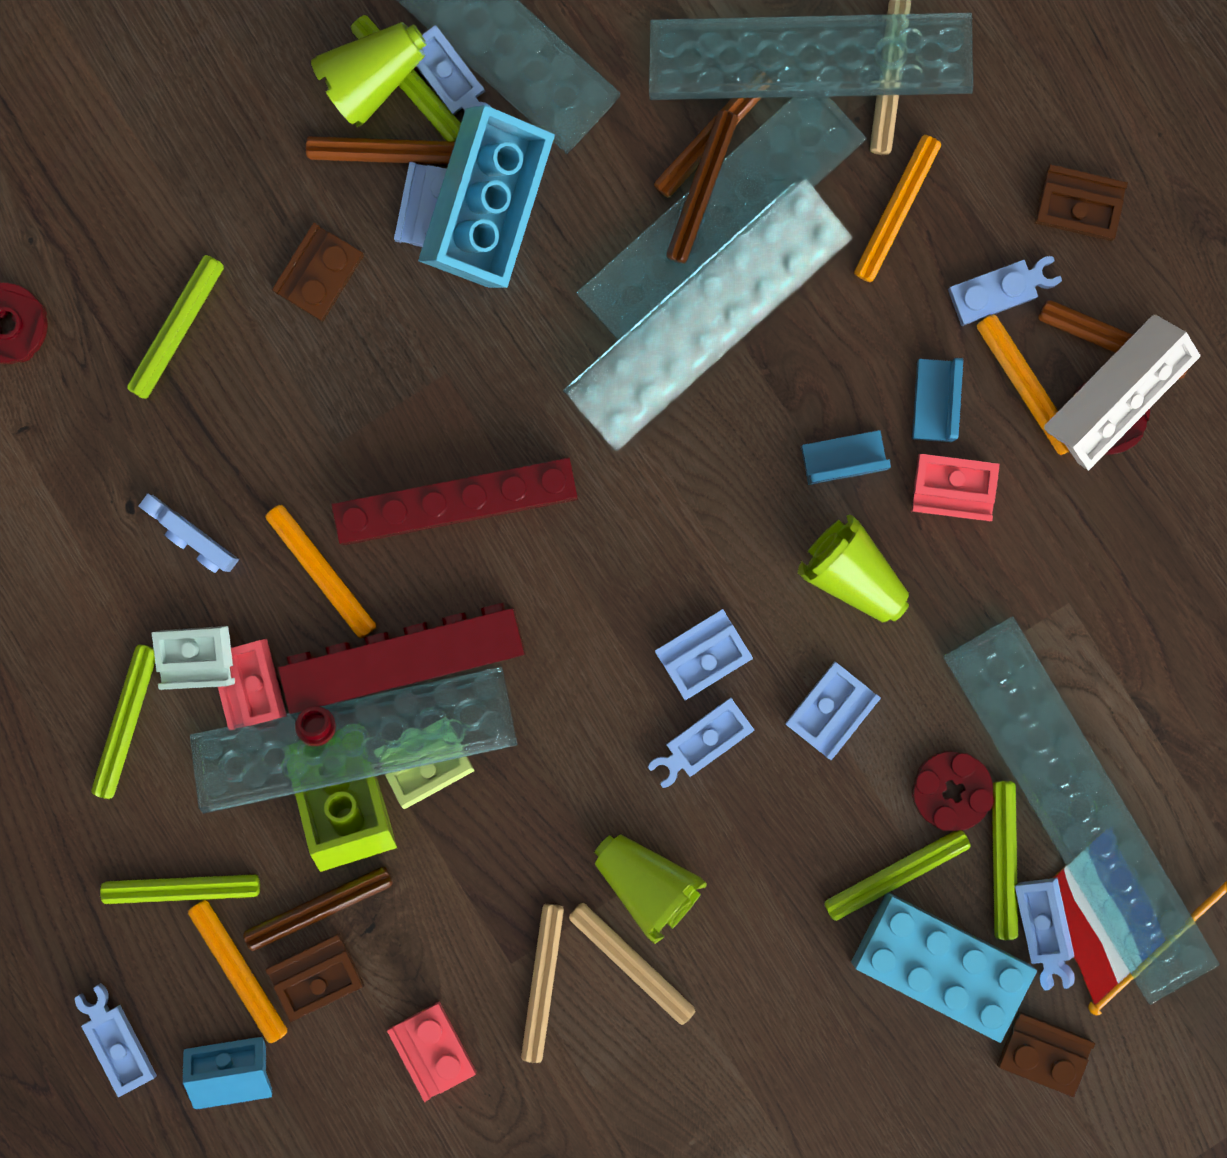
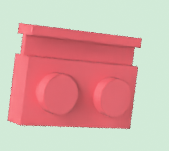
(955, 487)
(256, 690)
(431, 1051)

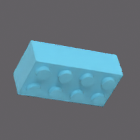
(486, 197)
(943, 967)

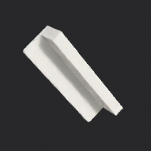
(1123, 390)

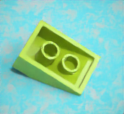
(345, 822)

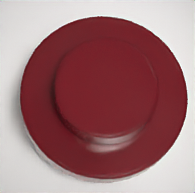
(315, 726)

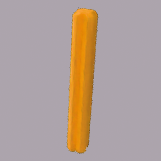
(897, 208)
(1020, 375)
(320, 571)
(237, 971)

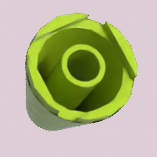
(369, 69)
(855, 571)
(647, 884)

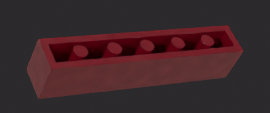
(454, 501)
(401, 660)

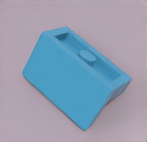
(937, 400)
(844, 457)
(226, 1073)

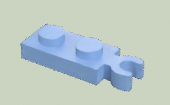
(449, 73)
(999, 290)
(183, 532)
(704, 741)
(1046, 929)
(115, 1043)

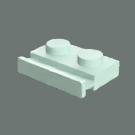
(193, 657)

